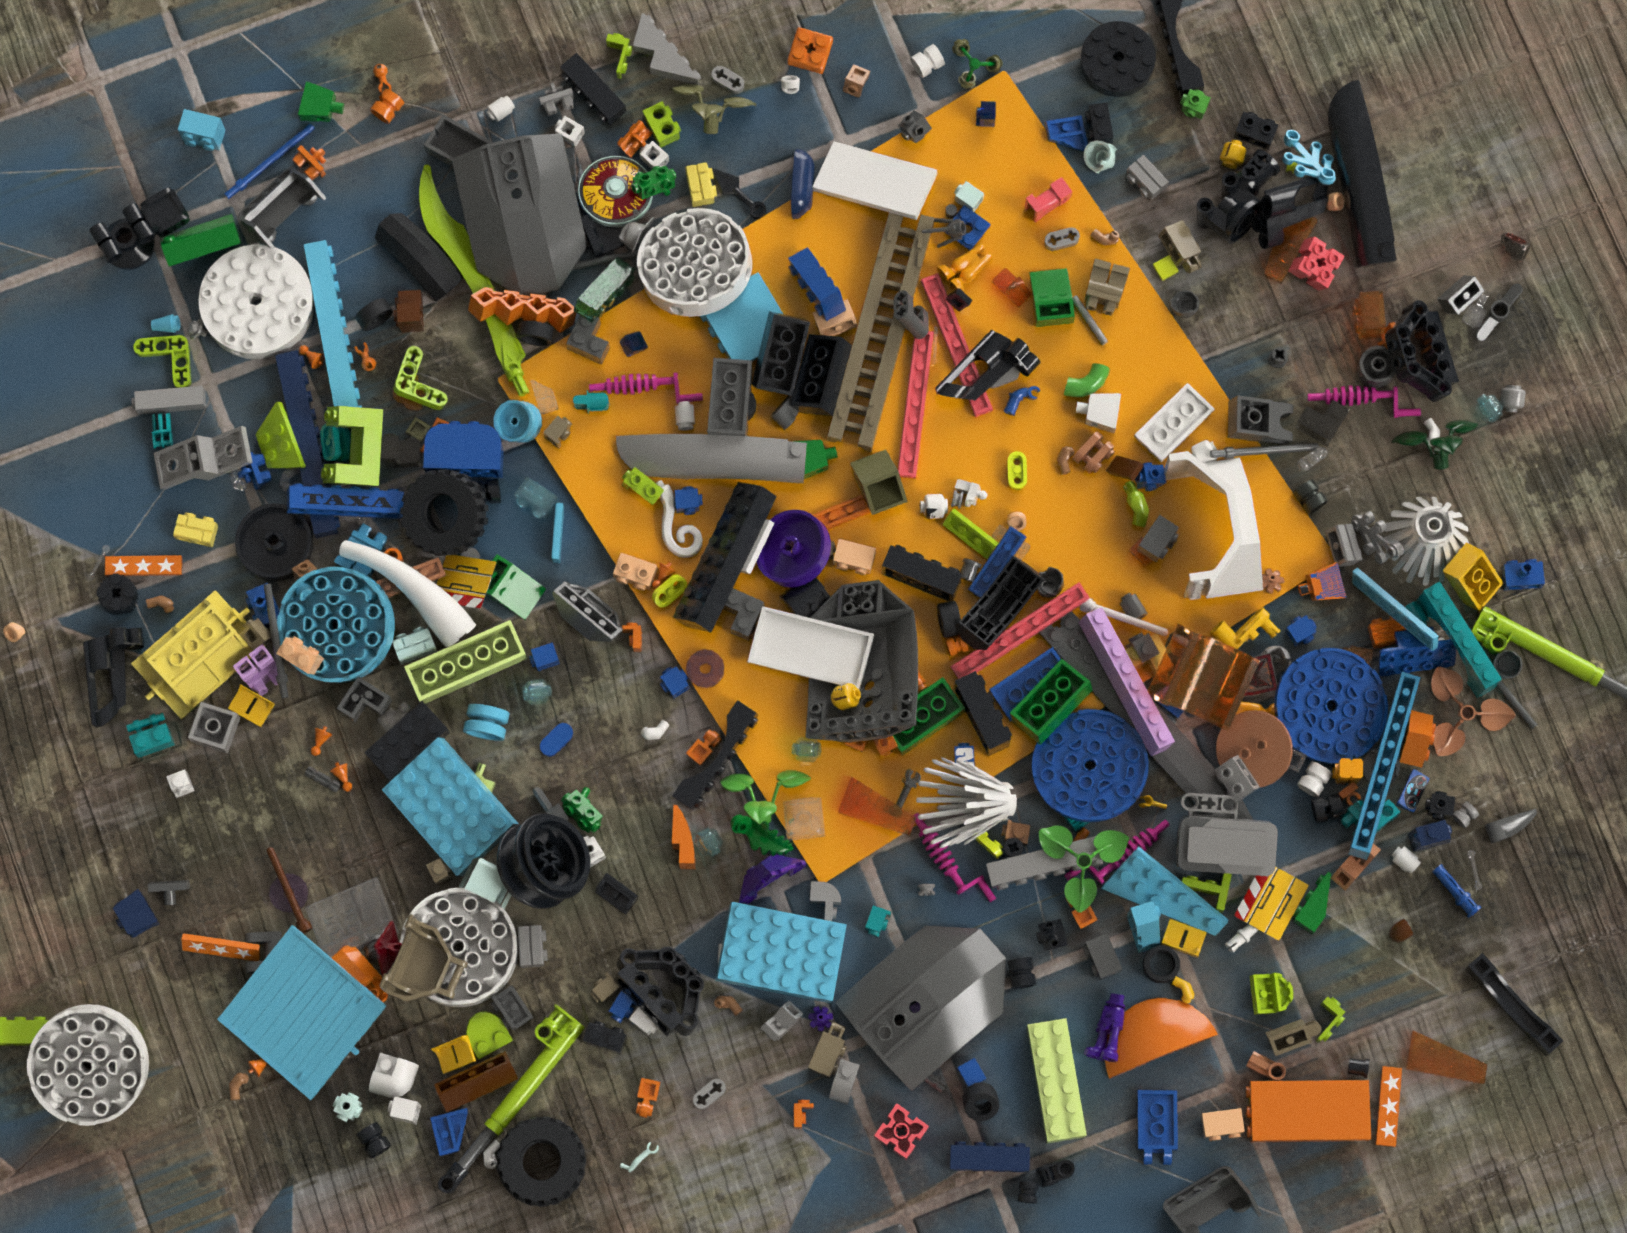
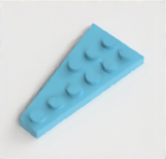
(1146, 880)

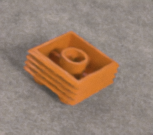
(817, 58)

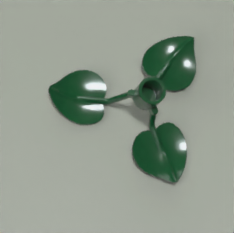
(1444, 445)

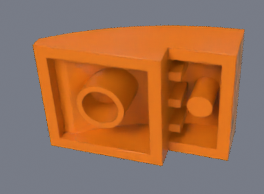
(682, 840)

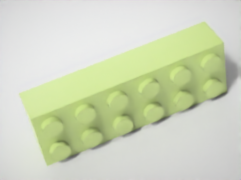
(465, 662)
(1056, 1081)

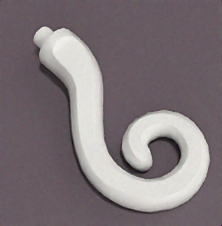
(669, 505)

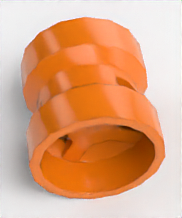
(956, 645)

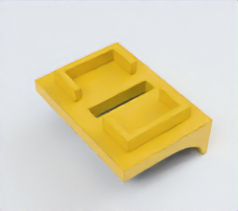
(242, 702)
(1192, 942)
(447, 1056)

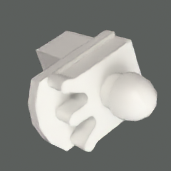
(972, 490)

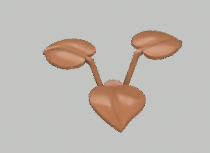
(1449, 739)

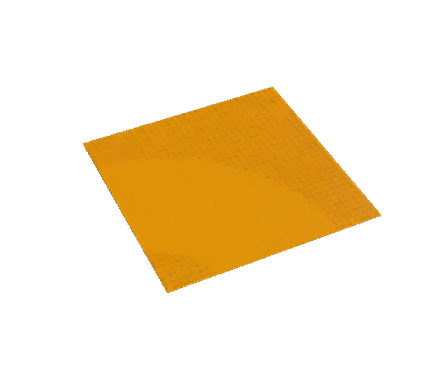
(1072, 519)

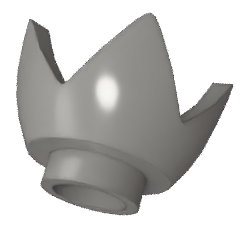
(1280, 658)

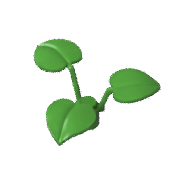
(762, 810)
(1110, 846)

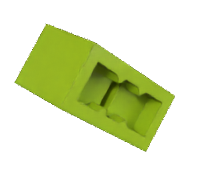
(658, 125)

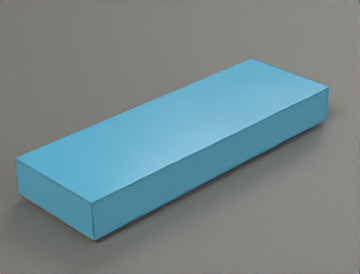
(557, 532)

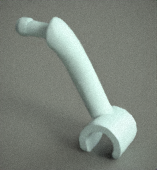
(637, 1160)

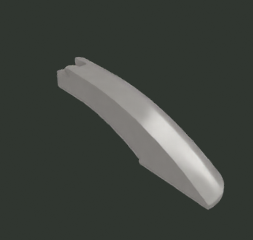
(714, 457)

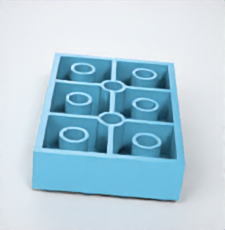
(449, 806)
(781, 952)

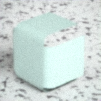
(485, 881)

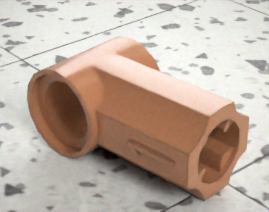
(1264, 1066)

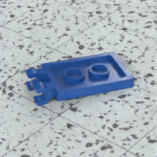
(1157, 1124)

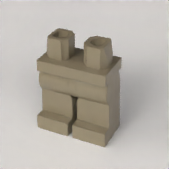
(1106, 293)

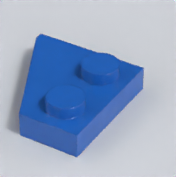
(1067, 132)
(449, 1131)

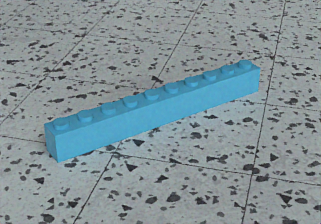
(332, 324)

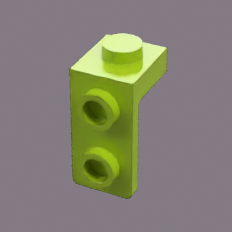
(618, 42)
(642, 485)
(1334, 1008)

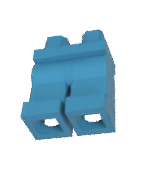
(361, 537)

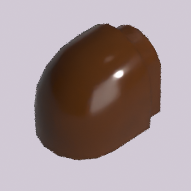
(1400, 931)

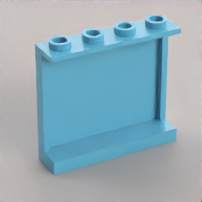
(743, 321)

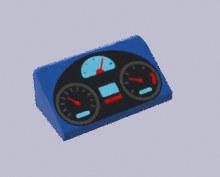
(1412, 791)

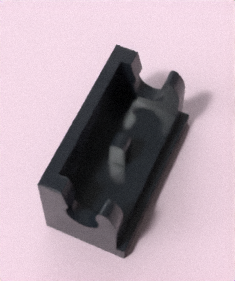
(616, 893)

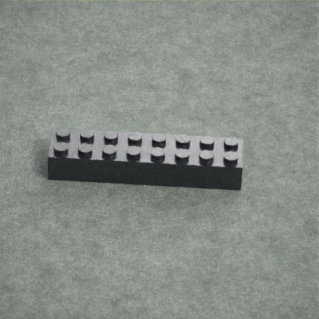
(724, 556)

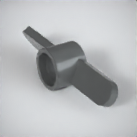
(1492, 320)
(547, 806)

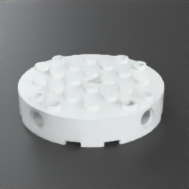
(694, 262)
(239, 281)
(487, 940)
(94, 1036)

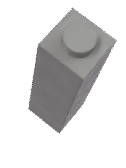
(169, 400)

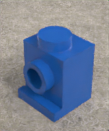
(622, 1007)

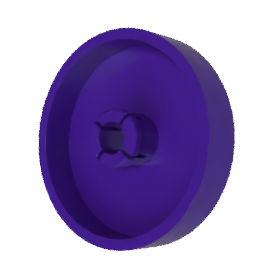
(809, 545)

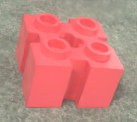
(1316, 263)
(898, 1120)

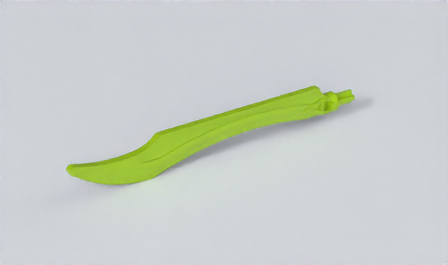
(456, 244)

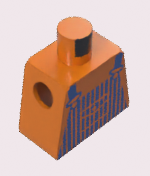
(1324, 584)

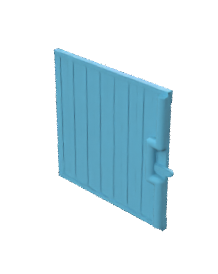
(302, 1012)

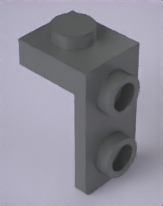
(1143, 646)

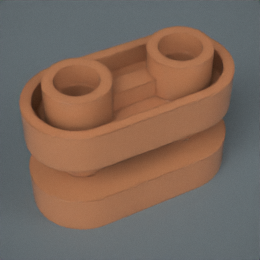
(1105, 451)

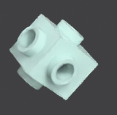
(351, 1113)

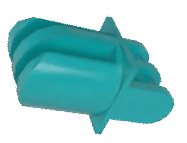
(591, 402)
(162, 432)

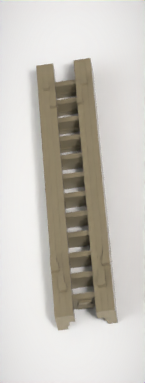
(864, 332)

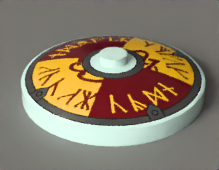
(607, 192)

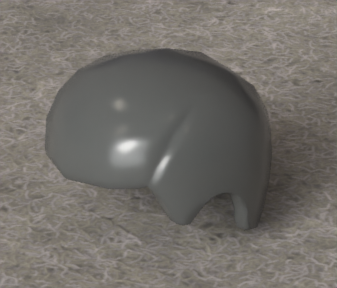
(1184, 304)
(1052, 583)
(1508, 664)

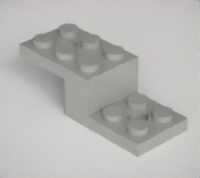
(203, 457)

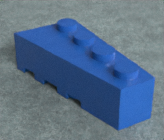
(817, 284)

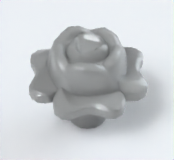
(196, 329)

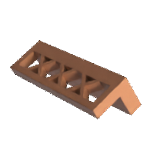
(431, 569)

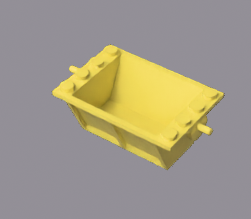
(195, 655)

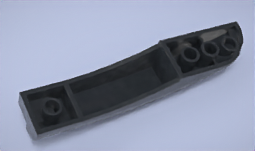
(1361, 177)

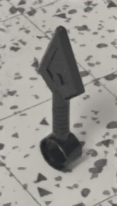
(729, 185)

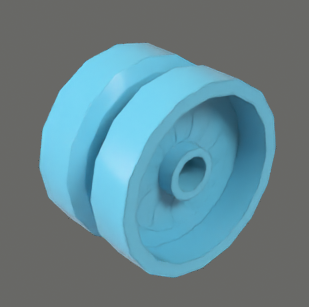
(517, 421)
(486, 722)

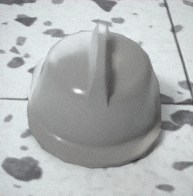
(634, 232)

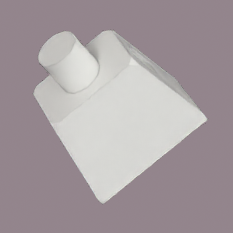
(1101, 411)

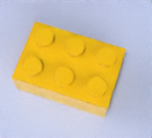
(1473, 576)

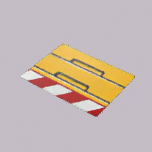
(466, 579)
(1271, 902)

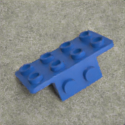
(1414, 656)

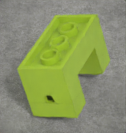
(364, 446)

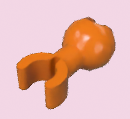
(381, 75)
(367, 362)

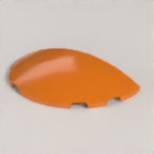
(1156, 1030)

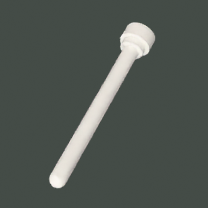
(1091, 605)

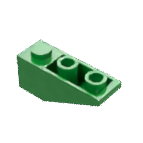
(1314, 911)

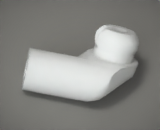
(1434, 431)
(655, 733)
(489, 1154)

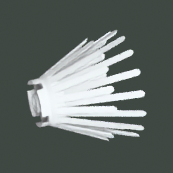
(1424, 541)
(982, 795)

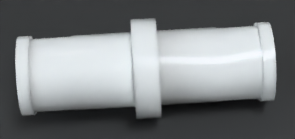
(1242, 936)

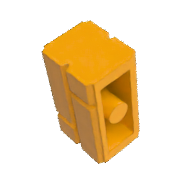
(1347, 771)

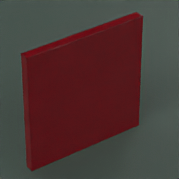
(387, 948)

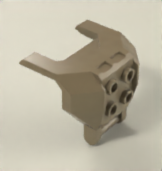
(421, 965)

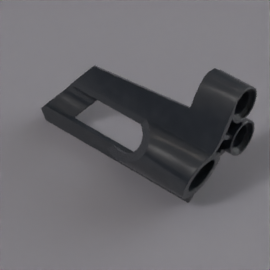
(1280, 211)
(1000, 356)
(109, 654)

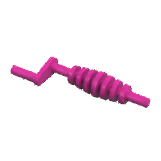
(646, 382)
(1373, 394)
(1145, 839)
(947, 864)

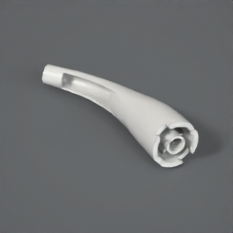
(434, 604)

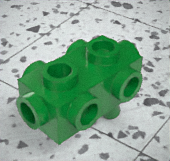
(654, 182)
(581, 810)

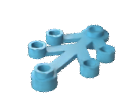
(1323, 174)

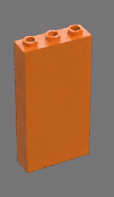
(1308, 1111)

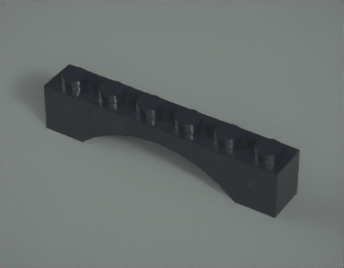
(1186, 72)
(692, 789)
(1498, 989)

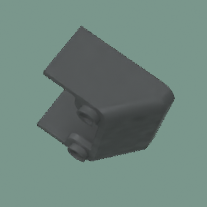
(278, 203)
(1207, 1199)

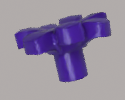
(820, 1023)

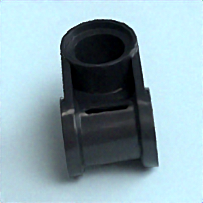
(1054, 1173)

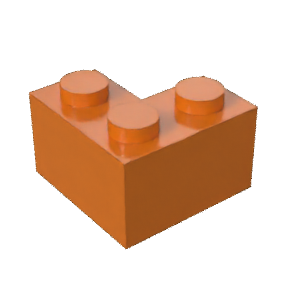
(1417, 739)

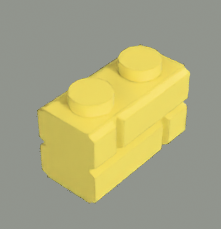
(700, 184)
(195, 529)

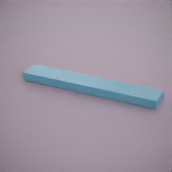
(1395, 609)

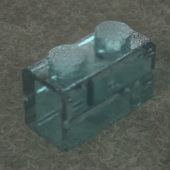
(536, 498)

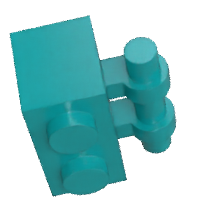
(152, 739)

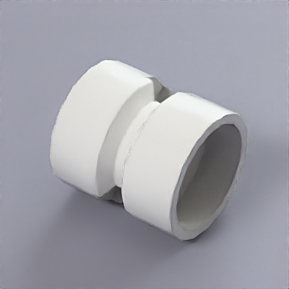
(926, 61)
(1314, 780)

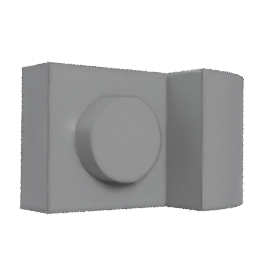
(825, 894)
(782, 1021)
(844, 1081)

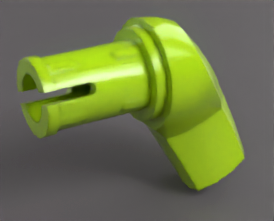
(1137, 503)

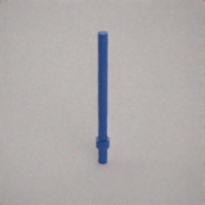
(241, 184)

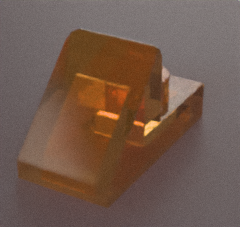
(1012, 287)

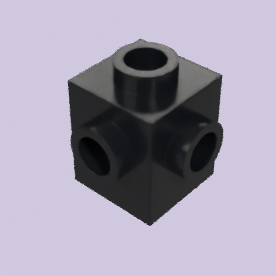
(1446, 802)
(1052, 935)

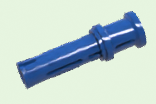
(1462, 898)

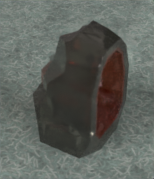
(1515, 246)

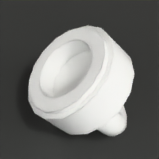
(790, 84)

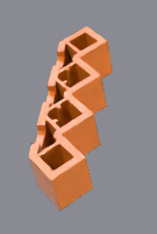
(511, 306)

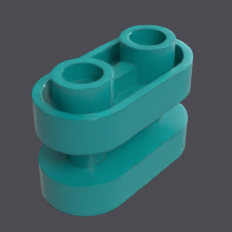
(335, 443)

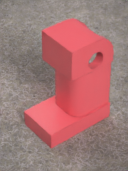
(1050, 199)

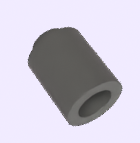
(1132, 606)

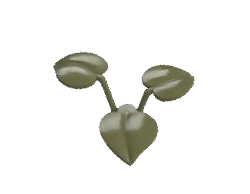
(709, 111)

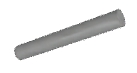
(1089, 320)

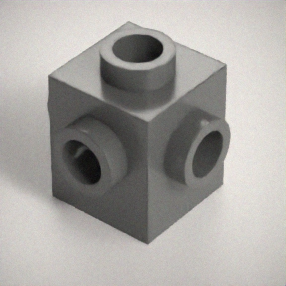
(914, 127)

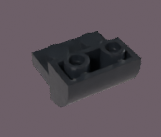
(806, 598)

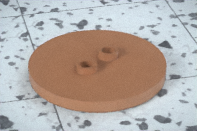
(1260, 743)

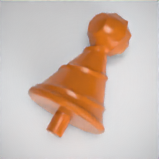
(315, 359)
(664, 572)
(321, 737)
(340, 772)
(257, 1066)

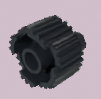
(110, 588)

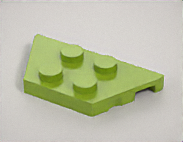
(278, 441)

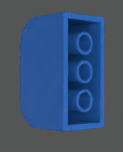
(466, 448)

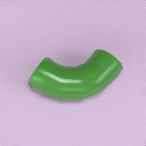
(1089, 383)

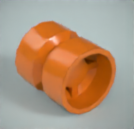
(387, 105)

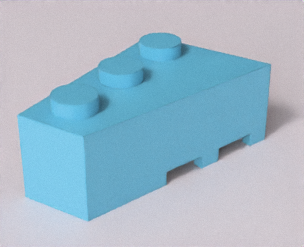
(1145, 925)

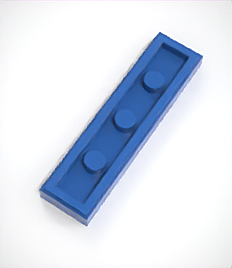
(997, 561)

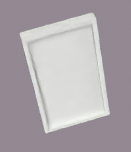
(875, 180)
(810, 648)

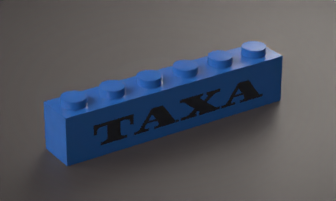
(344, 502)

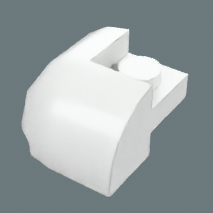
(392, 1076)

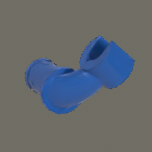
(1017, 396)

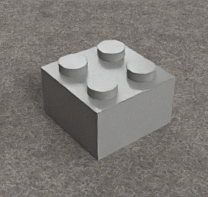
(214, 727)

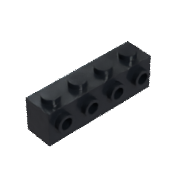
(593, 89)

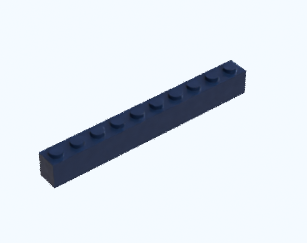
(306, 434)

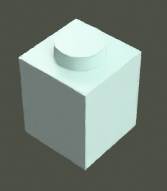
(968, 196)

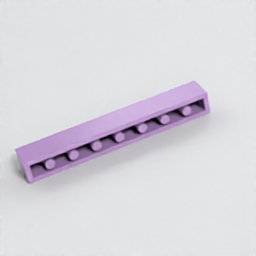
(1126, 681)

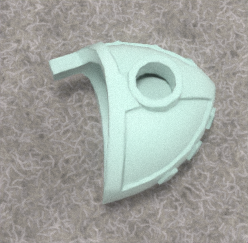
(1099, 156)

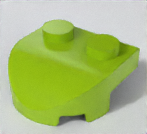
(1270, 993)
(487, 1033)

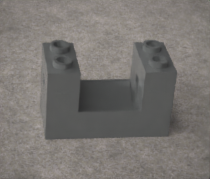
(730, 397)

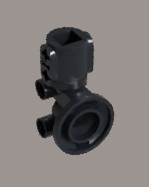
(1239, 203)
(158, 216)

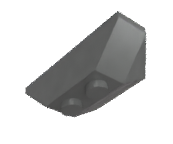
(587, 612)

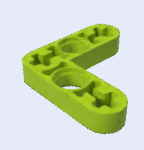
(176, 354)
(411, 386)

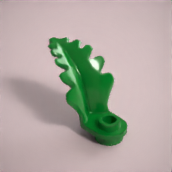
(760, 836)

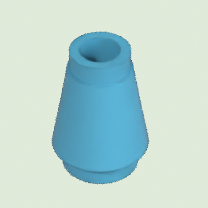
(166, 324)

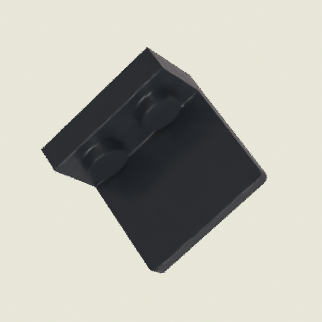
(600, 237)

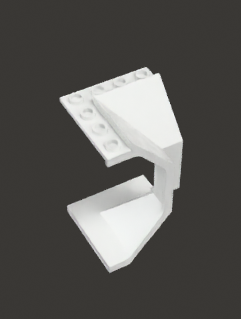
(1241, 566)

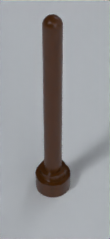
(302, 924)

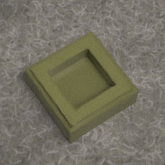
(418, 429)

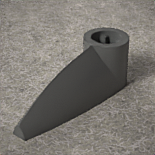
(785, 414)
(1509, 826)

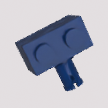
(1523, 575)
(257, 601)

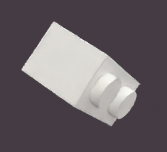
(404, 1110)

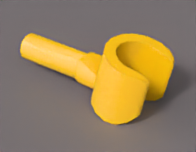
(1150, 802)

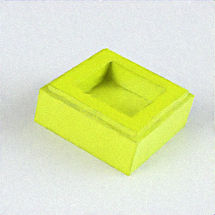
(1165, 268)

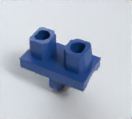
(258, 478)

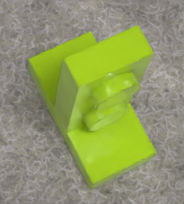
(1211, 887)

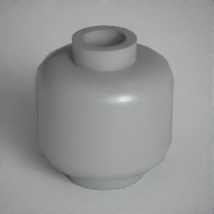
(1512, 398)

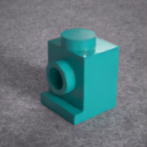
(877, 921)

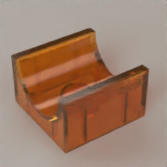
(1203, 676)

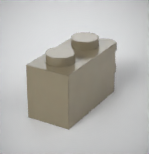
(1181, 246)
(1292, 1036)
(828, 1052)

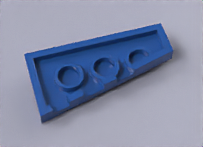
(1016, 686)

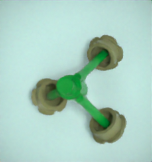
(967, 78)

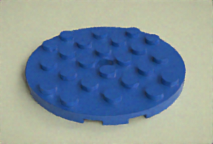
(1358, 698)
(1107, 788)

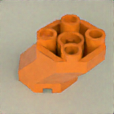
(360, 968)

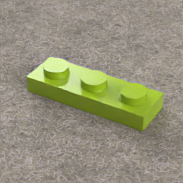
(970, 533)

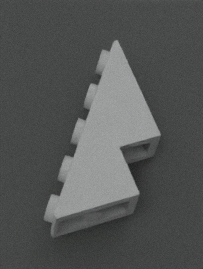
(665, 59)

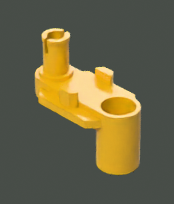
(1247, 631)

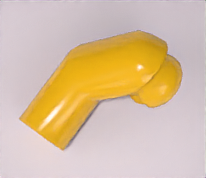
(1186, 988)

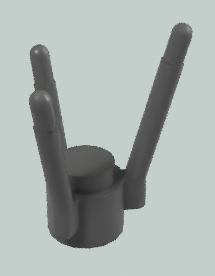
(956, 229)

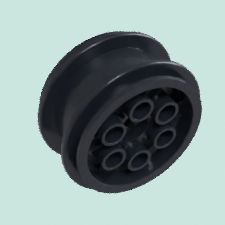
(545, 846)

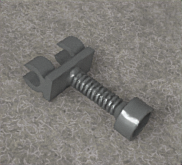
(909, 783)

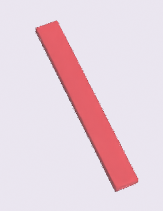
(954, 338)
(915, 406)
(1022, 631)

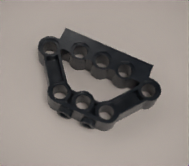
(1440, 372)
(652, 1008)

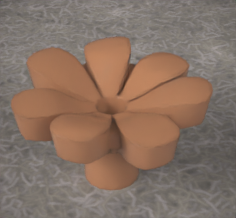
(1272, 580)

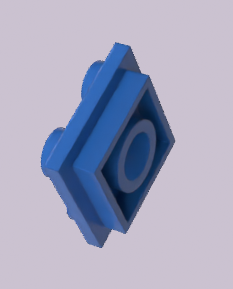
(978, 225)

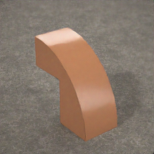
(1353, 868)

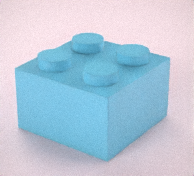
(201, 130)

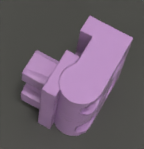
(260, 672)

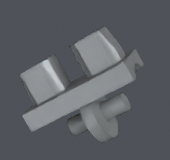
(556, 96)

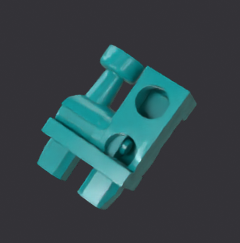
(1389, 813)

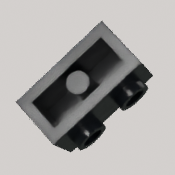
(1100, 123)
(1256, 130)
(605, 1038)

